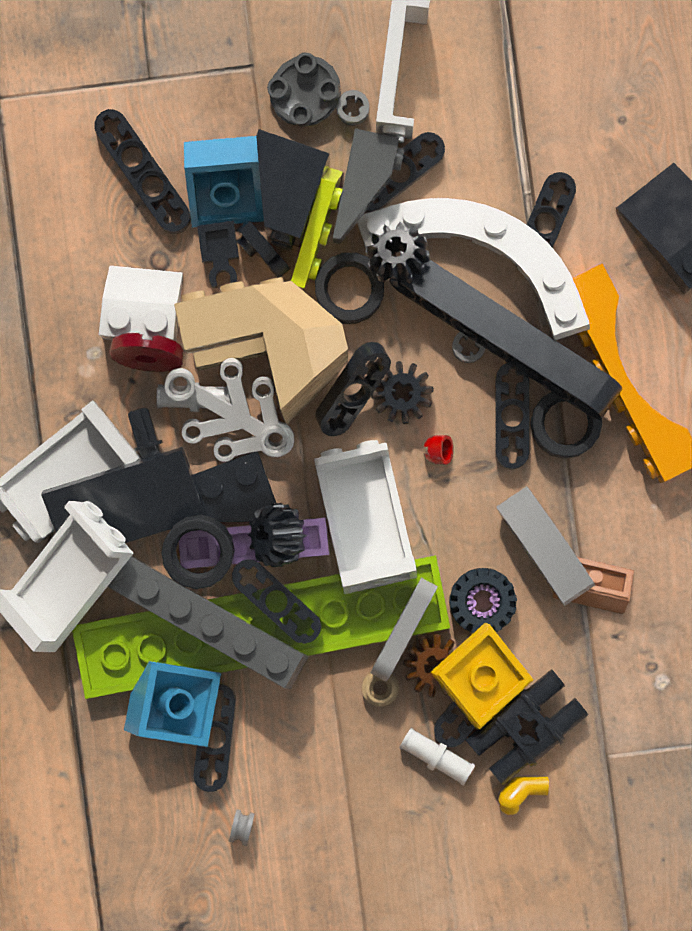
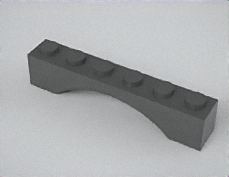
(209, 622)

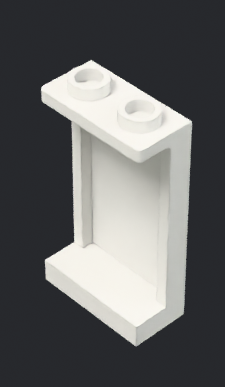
(401, 12)
(76, 451)
(365, 516)
(65, 578)

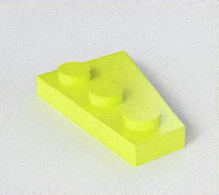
(318, 229)

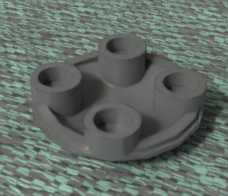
(304, 90)

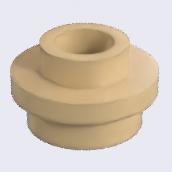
(380, 700)

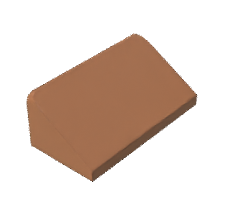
(611, 586)

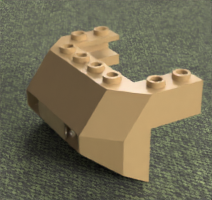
(266, 319)

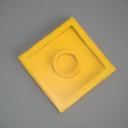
(482, 675)

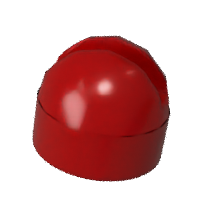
(439, 449)

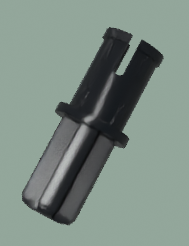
(144, 433)

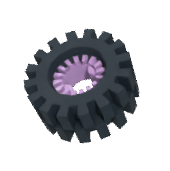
(502, 596)

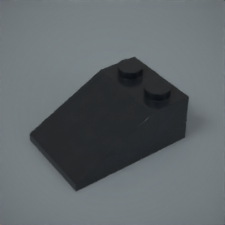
(663, 222)

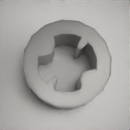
(363, 110)
(457, 349)
(241, 827)

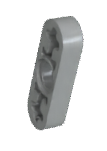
(403, 629)

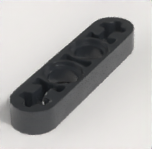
(139, 174)

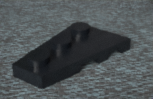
(235, 489)

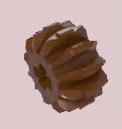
(421, 660)

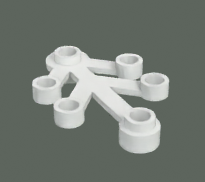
(234, 415)

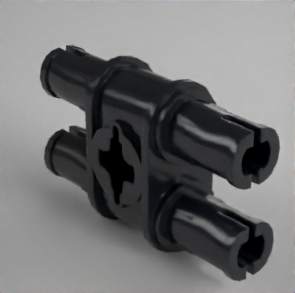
(548, 730)

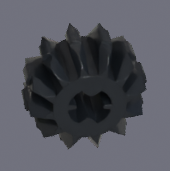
(384, 250)
(400, 405)
(276, 535)

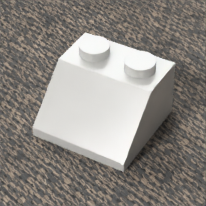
(140, 303)

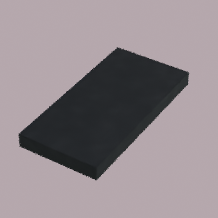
(134, 497)

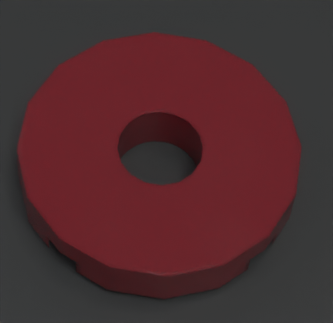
(146, 355)

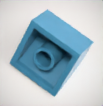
(223, 180)

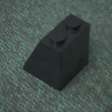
(288, 186)

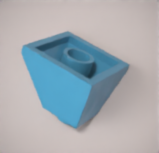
(173, 704)

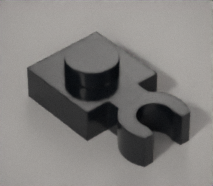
(254, 243)
(218, 246)

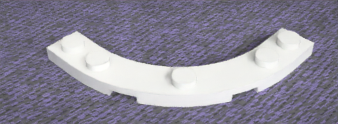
(503, 236)

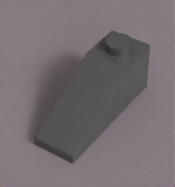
(367, 174)

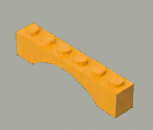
(663, 441)

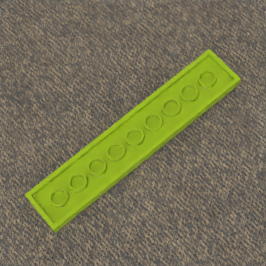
(119, 648)

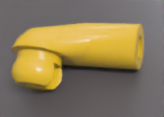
(518, 790)

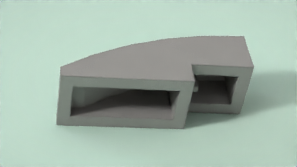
(545, 546)

